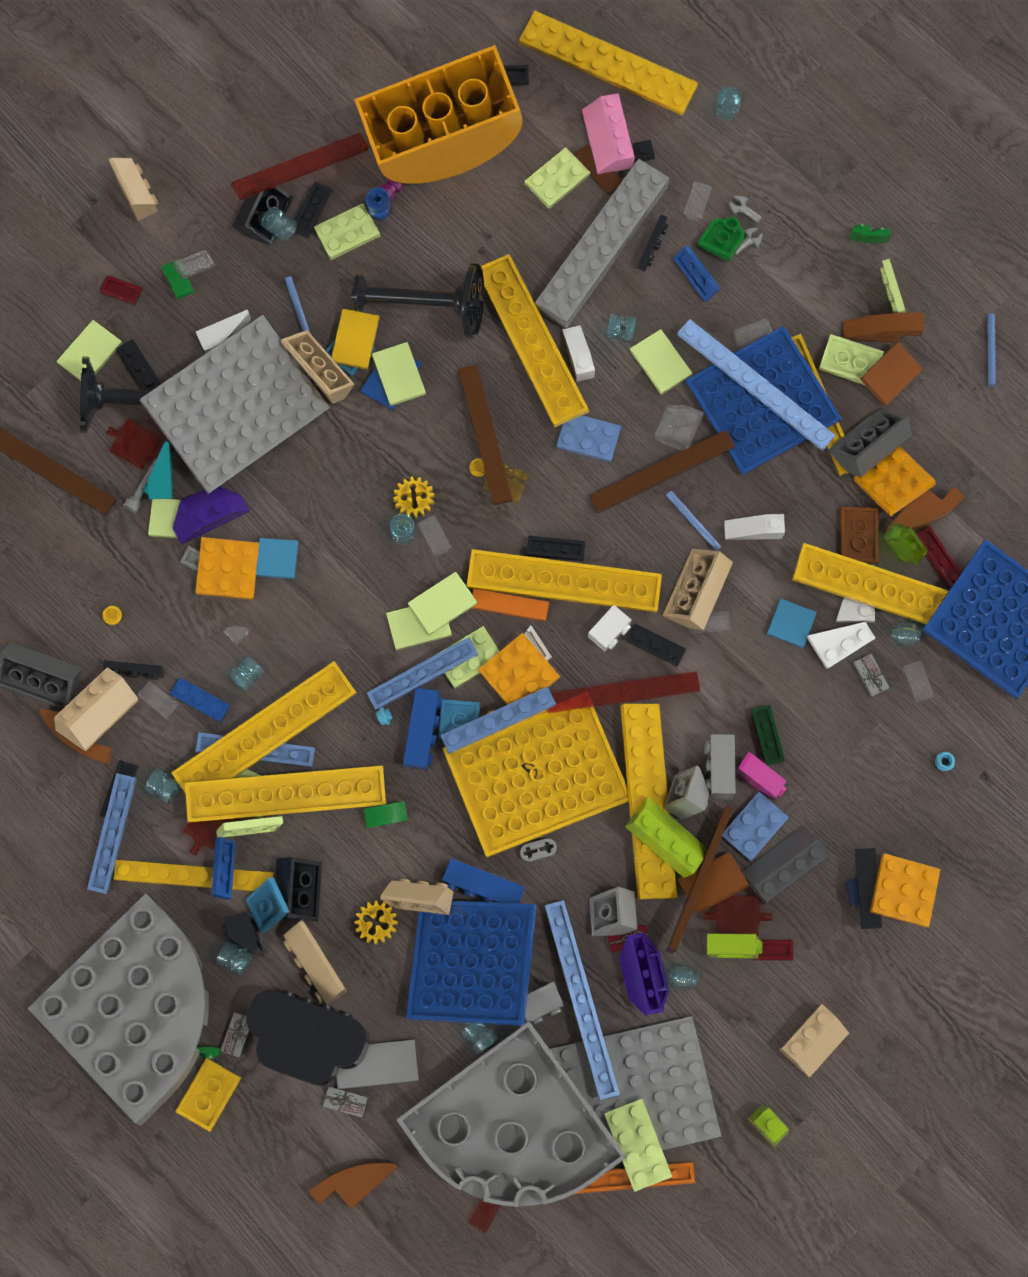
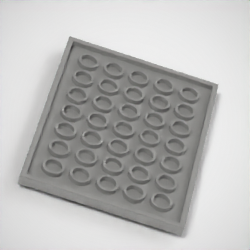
(234, 404)
(662, 1069)

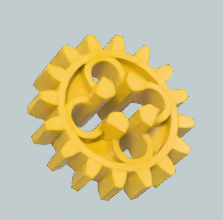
(421, 488)
(371, 911)

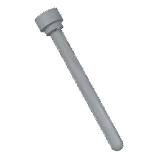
(132, 503)

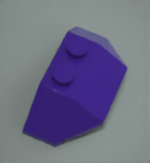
(206, 512)
(644, 974)

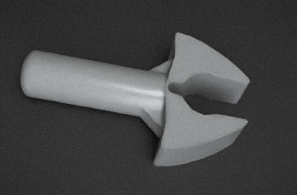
(743, 208)
(748, 241)

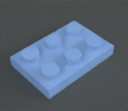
(589, 438)
(754, 826)

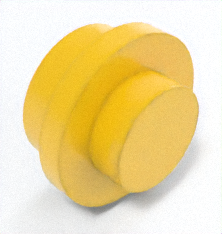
(476, 467)
(112, 615)

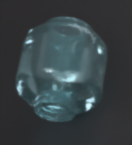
(906, 635)
(684, 976)

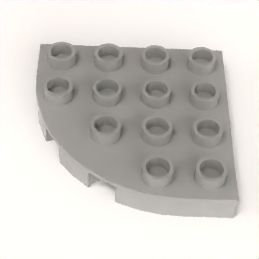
(132, 1009)
(513, 1127)

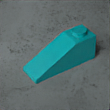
(160, 480)

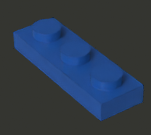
(696, 273)
(200, 700)
(223, 868)

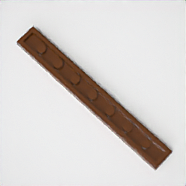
(485, 435)
(662, 471)
(55, 473)
(699, 880)

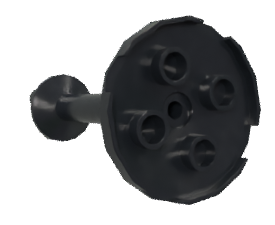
(464, 299)
(94, 395)

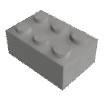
(720, 766)

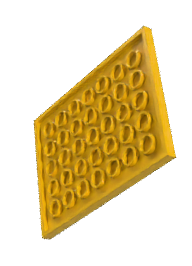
(572, 782)

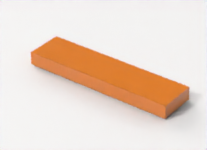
(510, 605)

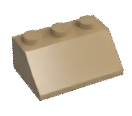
(134, 187)
(418, 896)
(814, 1040)

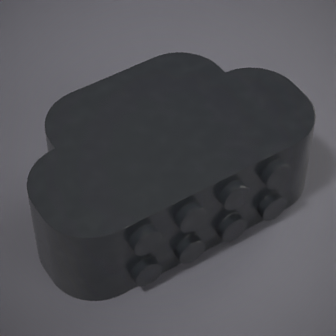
(304, 1037)

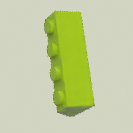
(667, 838)

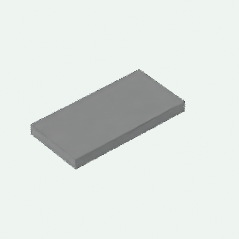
(382, 1065)

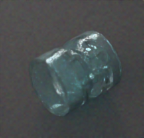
(728, 102)
(279, 223)
(615, 324)
(402, 529)
(246, 673)
(162, 786)
(235, 958)
(480, 1036)

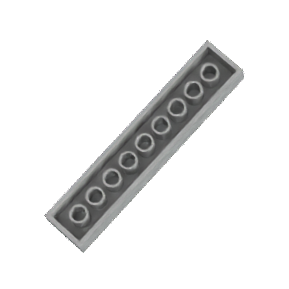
(602, 244)

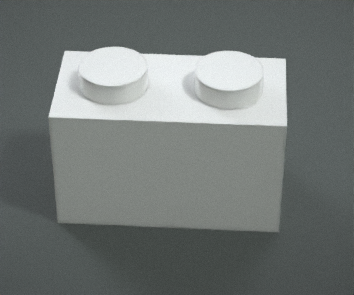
(610, 628)

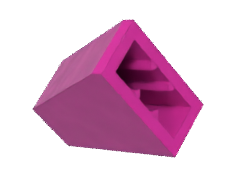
(761, 776)

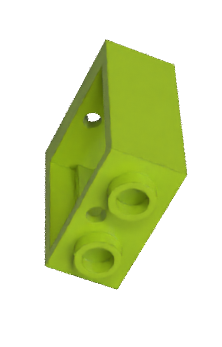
(733, 946)

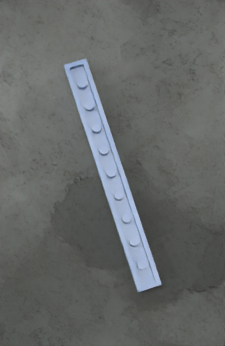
(756, 385)
(582, 1000)

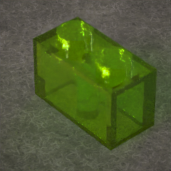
(905, 543)

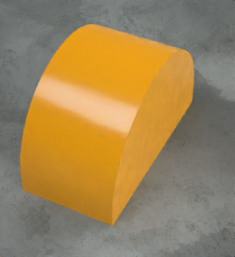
(442, 119)

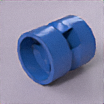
(378, 203)

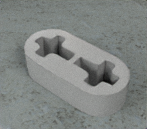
(539, 855)

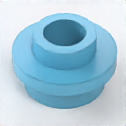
(384, 716)
(949, 757)

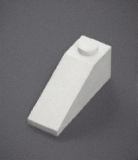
(222, 330)
(579, 353)
(755, 527)

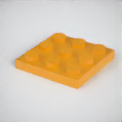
(895, 481)
(227, 568)
(518, 670)
(905, 890)

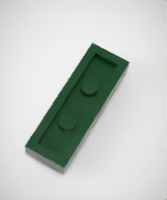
(767, 735)

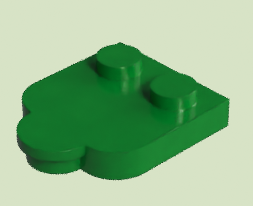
(722, 237)

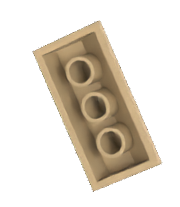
(318, 366)
(698, 588)
(95, 709)
(314, 962)

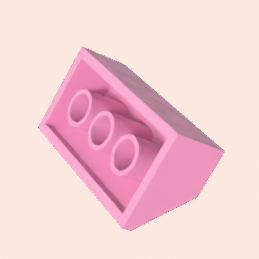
(608, 134)

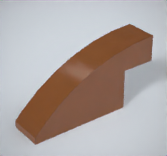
(883, 327)
(928, 509)
(96, 752)
(353, 1183)

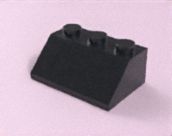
(254, 208)
(300, 887)
(243, 931)

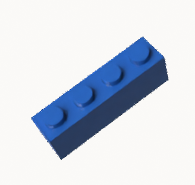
(421, 729)
(481, 884)

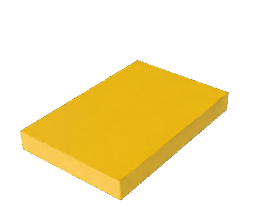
(355, 339)
(208, 1094)

